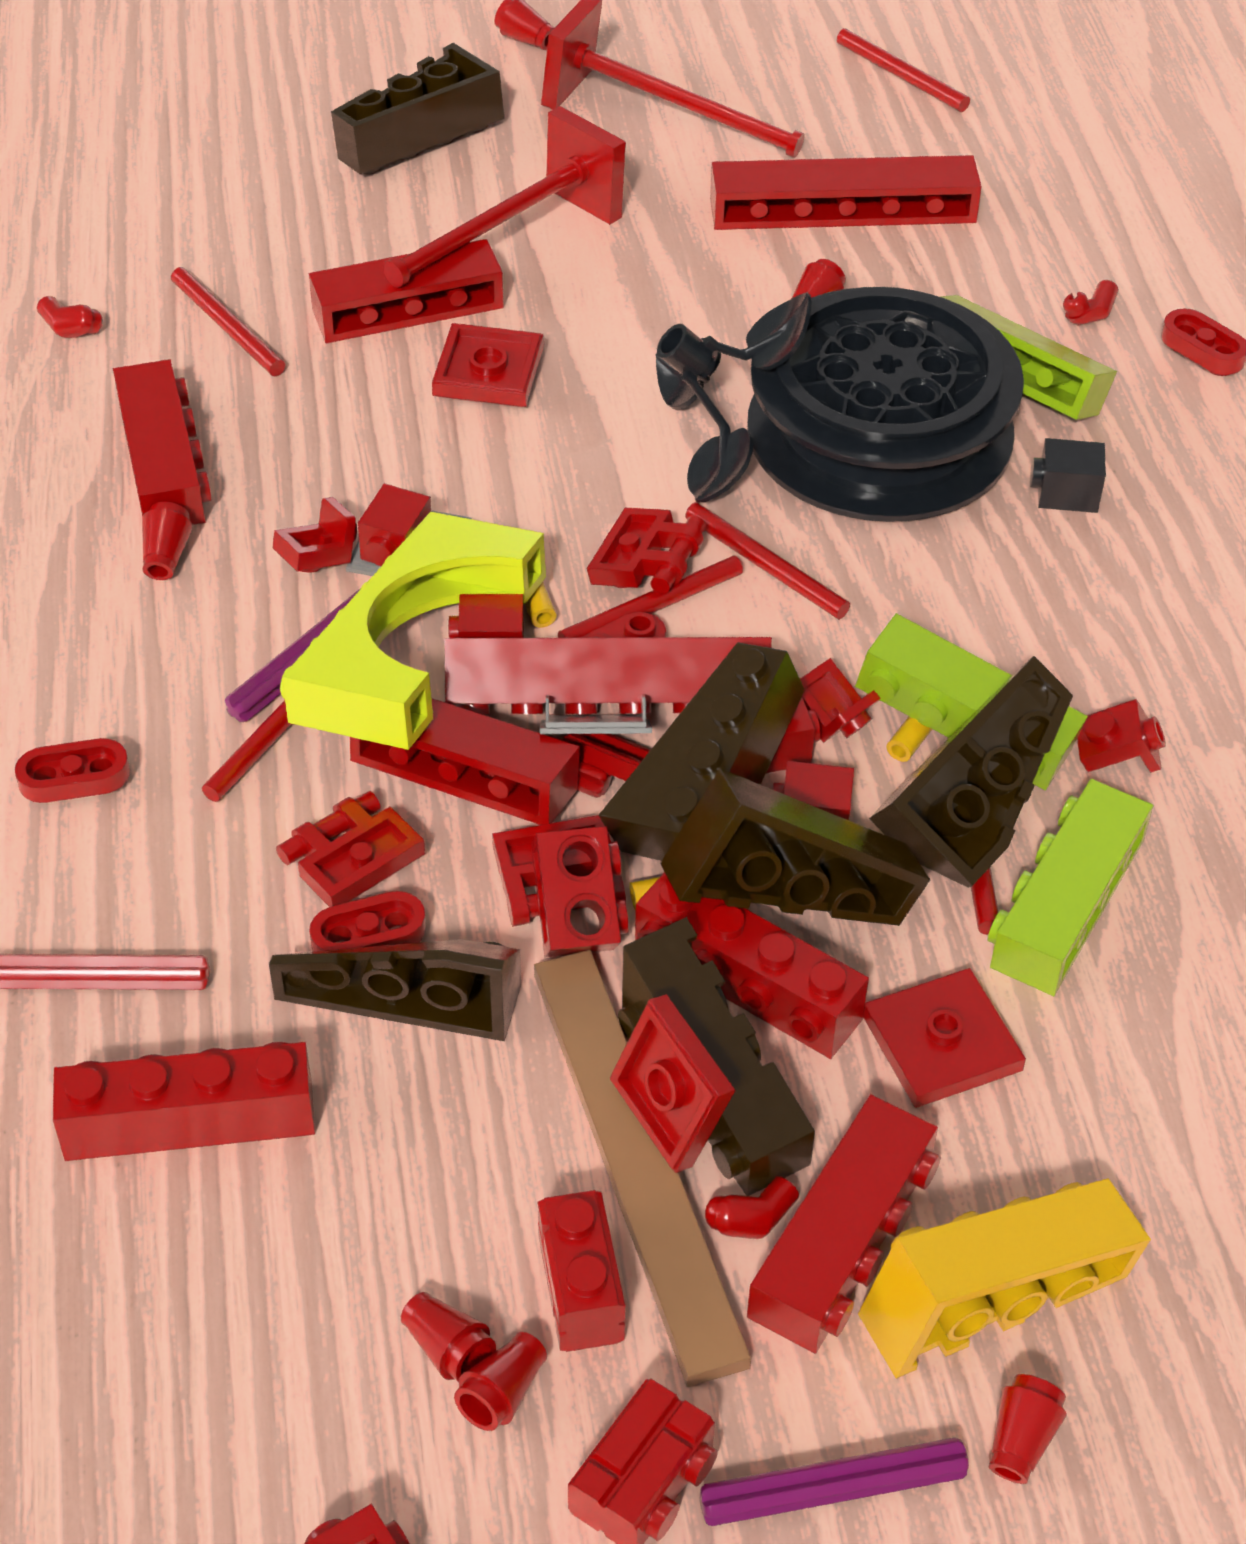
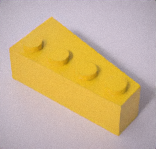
(998, 1268)

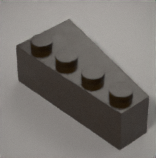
(418, 110)
(727, 726)
(784, 853)
(763, 1124)

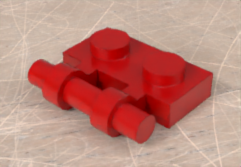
(635, 549)
(360, 857)

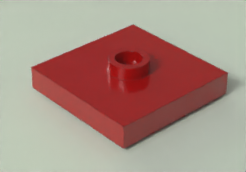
(488, 364)
(943, 1037)
(671, 1083)

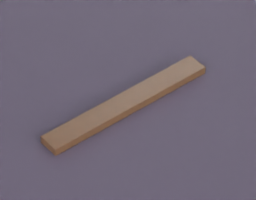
(646, 1187)

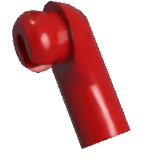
(1099, 307)
(69, 320)

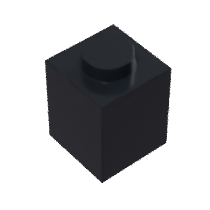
(1069, 475)

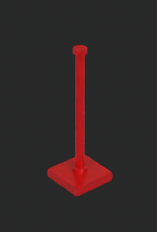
(573, 56)
(581, 167)

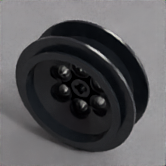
(888, 406)

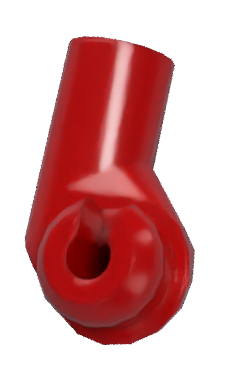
(749, 1215)

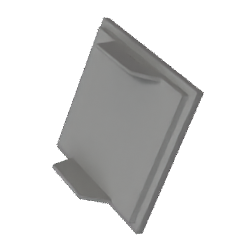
(596, 723)

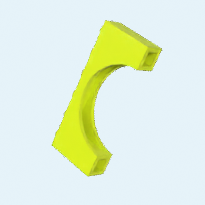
(357, 689)

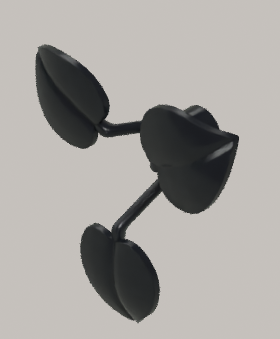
(688, 362)

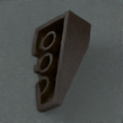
(970, 791)
(426, 984)

